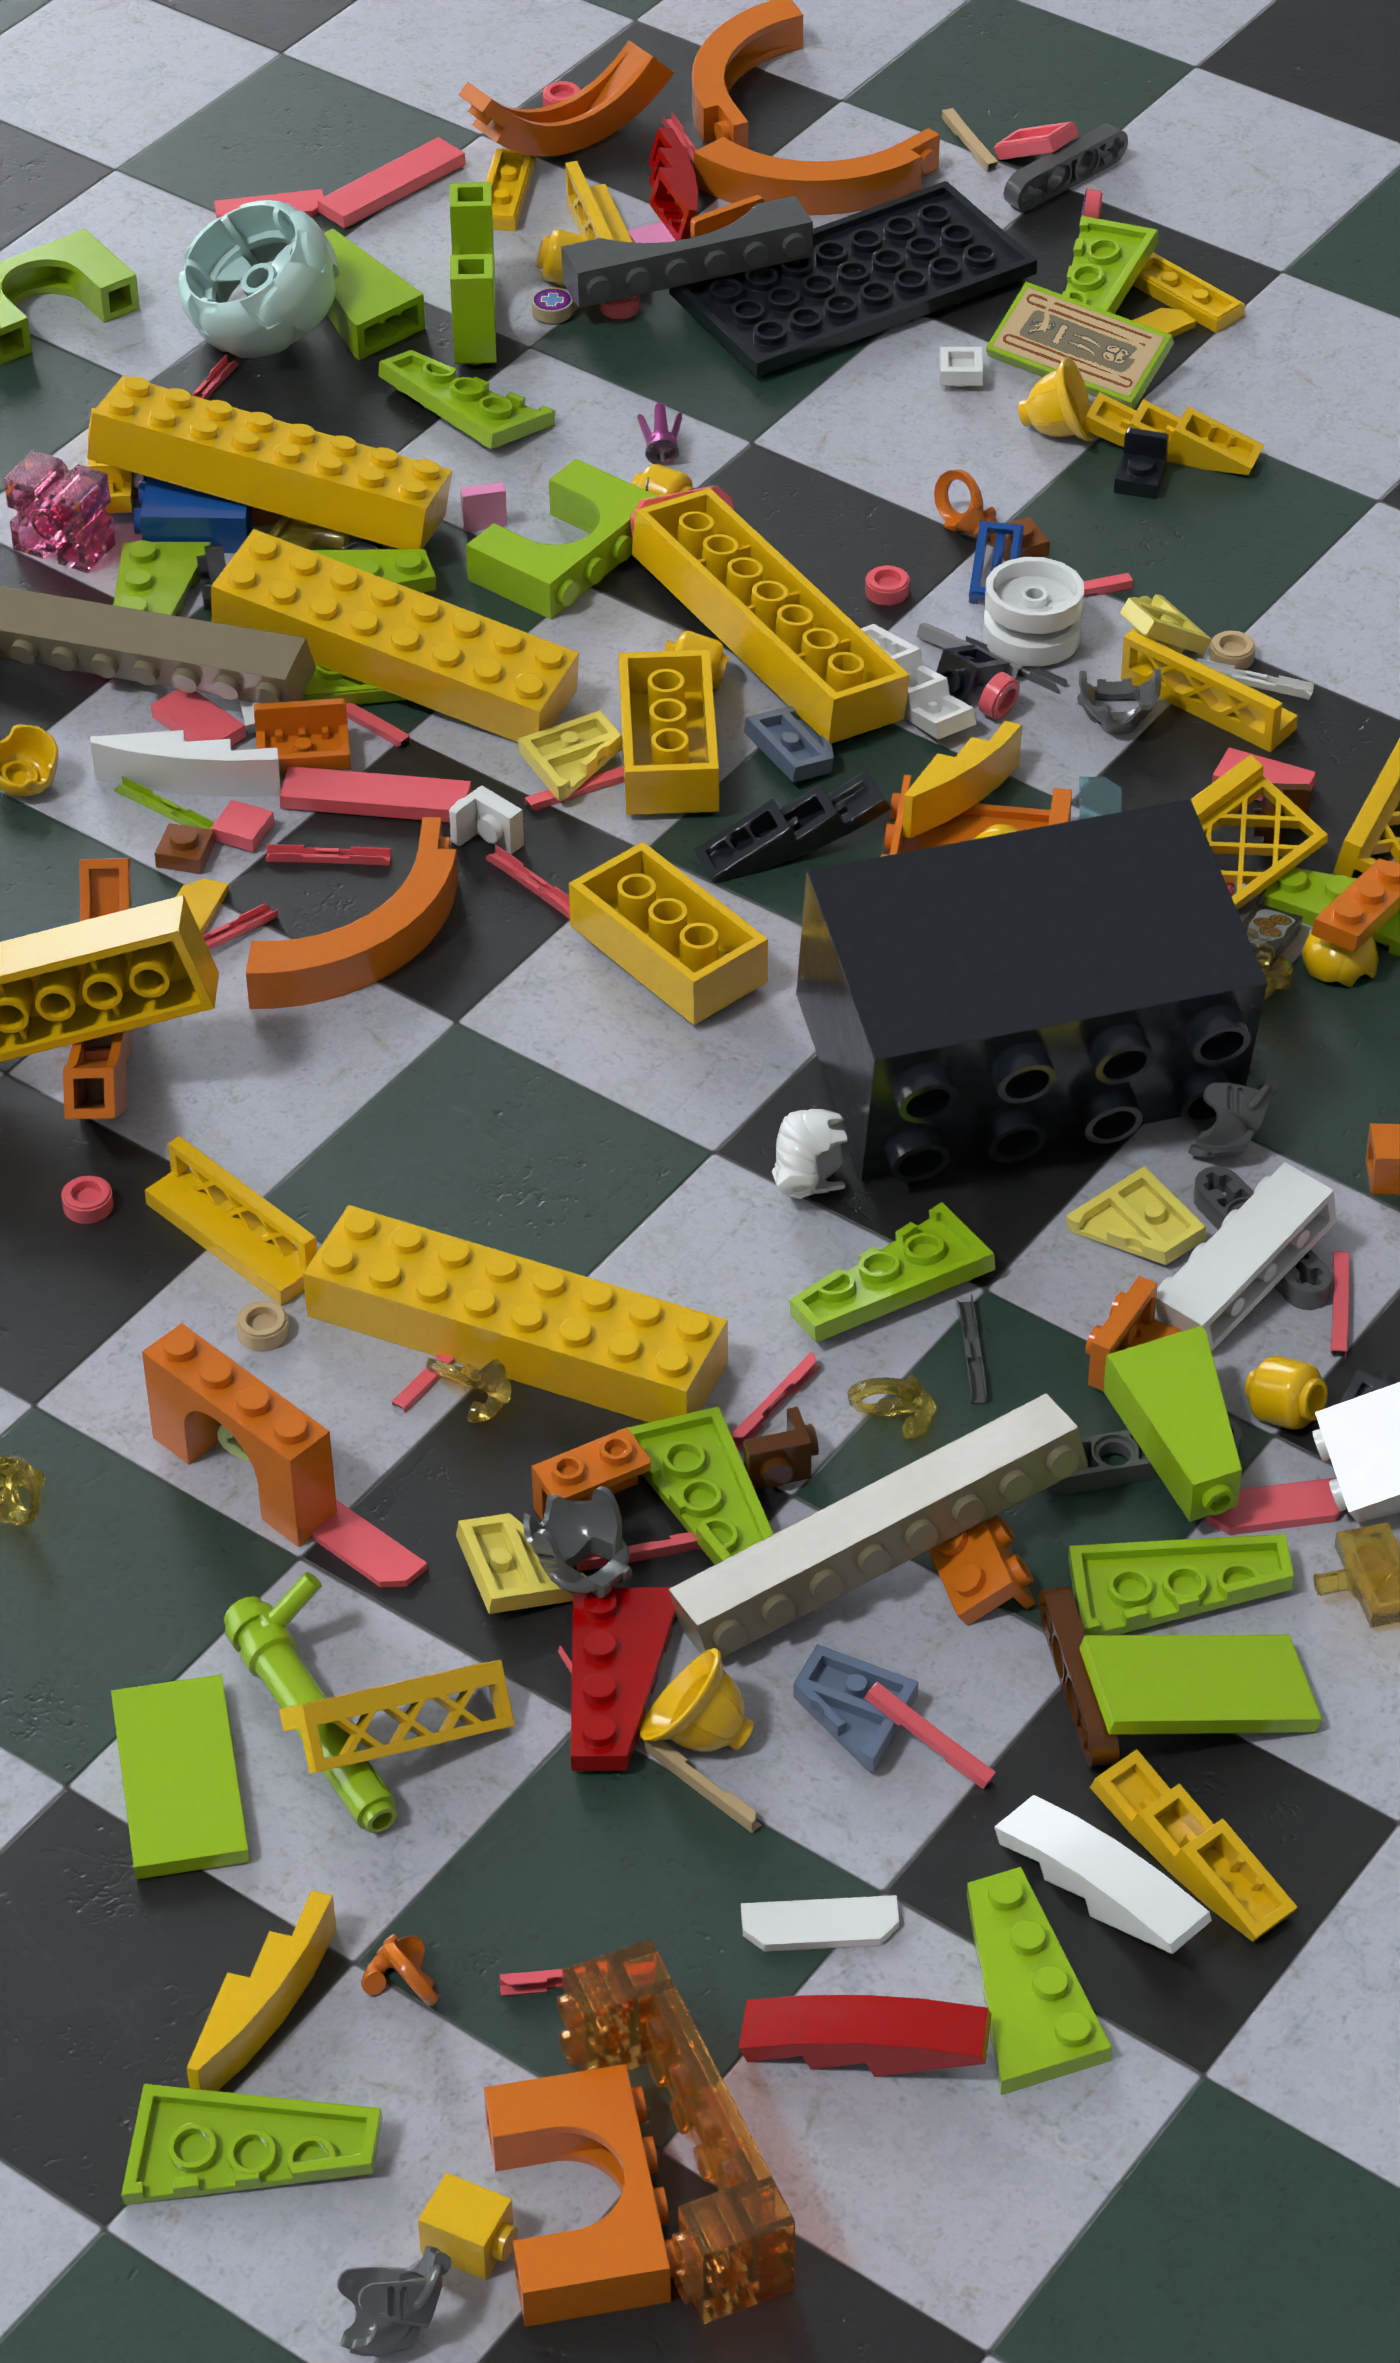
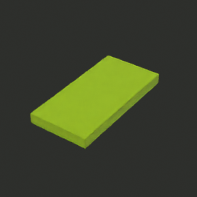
(1199, 1684)
(179, 1777)

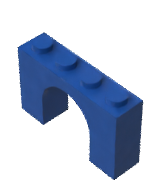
(188, 515)

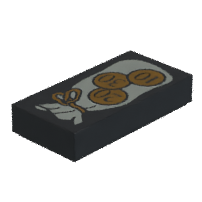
(1272, 927)

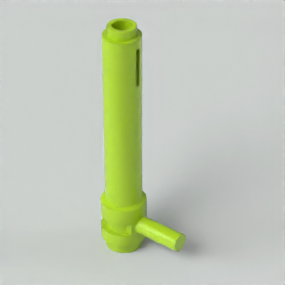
(272, 1655)

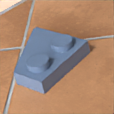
(790, 743)
(834, 1693)

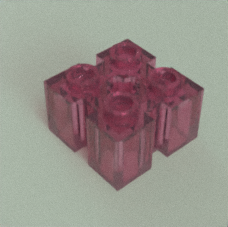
(60, 511)

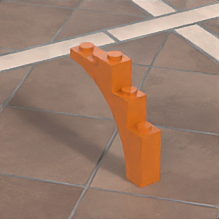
(97, 1067)

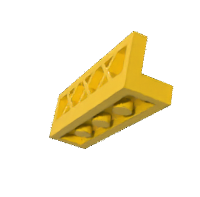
(593, 207)
(1208, 693)
(233, 1222)
(388, 1698)

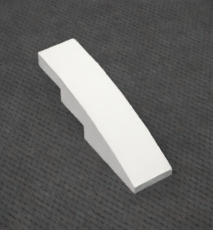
(928, 694)
(194, 767)
(1111, 1878)

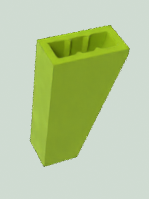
(371, 301)
(1178, 1418)

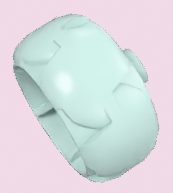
(281, 297)

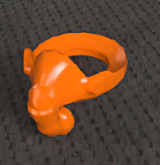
(969, 520)
(406, 1958)

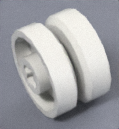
(1033, 611)

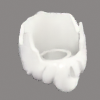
(809, 1152)

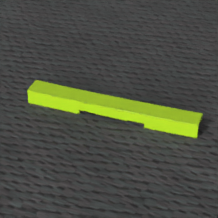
(161, 805)

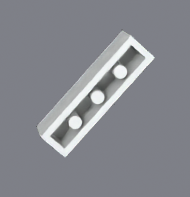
(1247, 1254)

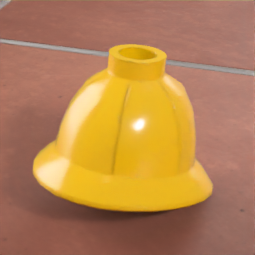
(1058, 403)
(699, 1709)

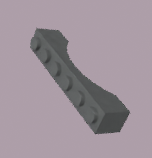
(616, 270)

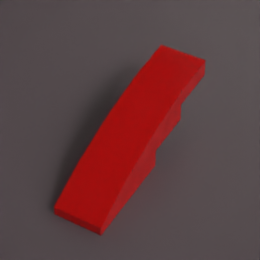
(673, 184)
(881, 2031)

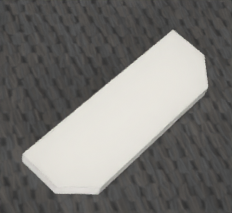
(820, 1923)

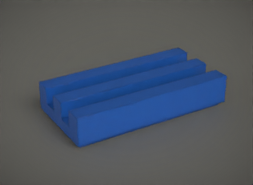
(1001, 529)

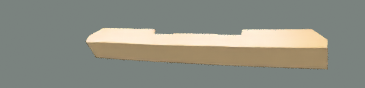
(959, 127)
(724, 1801)

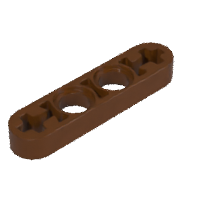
(1064, 1636)

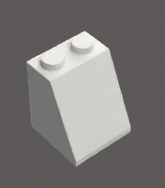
(1364, 1451)

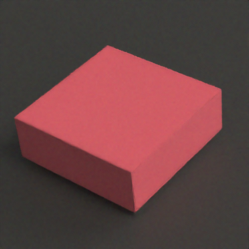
(243, 825)

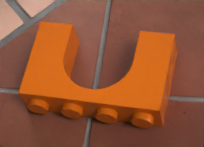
(199, 1388)
(594, 2122)

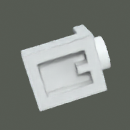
(488, 816)

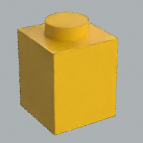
(468, 2225)

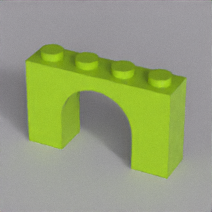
(70, 267)
(472, 273)
(551, 575)

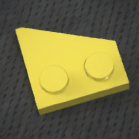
(1164, 622)
(571, 752)
(1139, 1219)
(506, 1565)

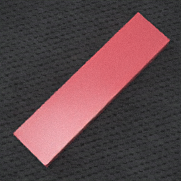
(391, 182)
(370, 793)

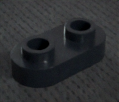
(209, 569)

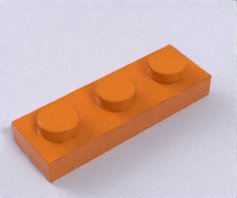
(1361, 907)

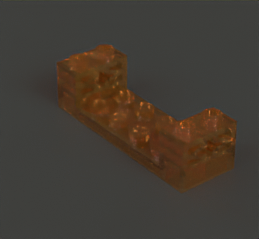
(734, 2242)

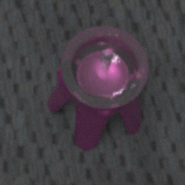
(661, 444)

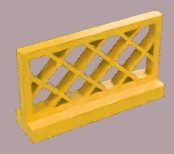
(1232, 793)
(1374, 822)

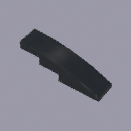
(780, 835)

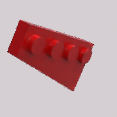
(614, 1671)

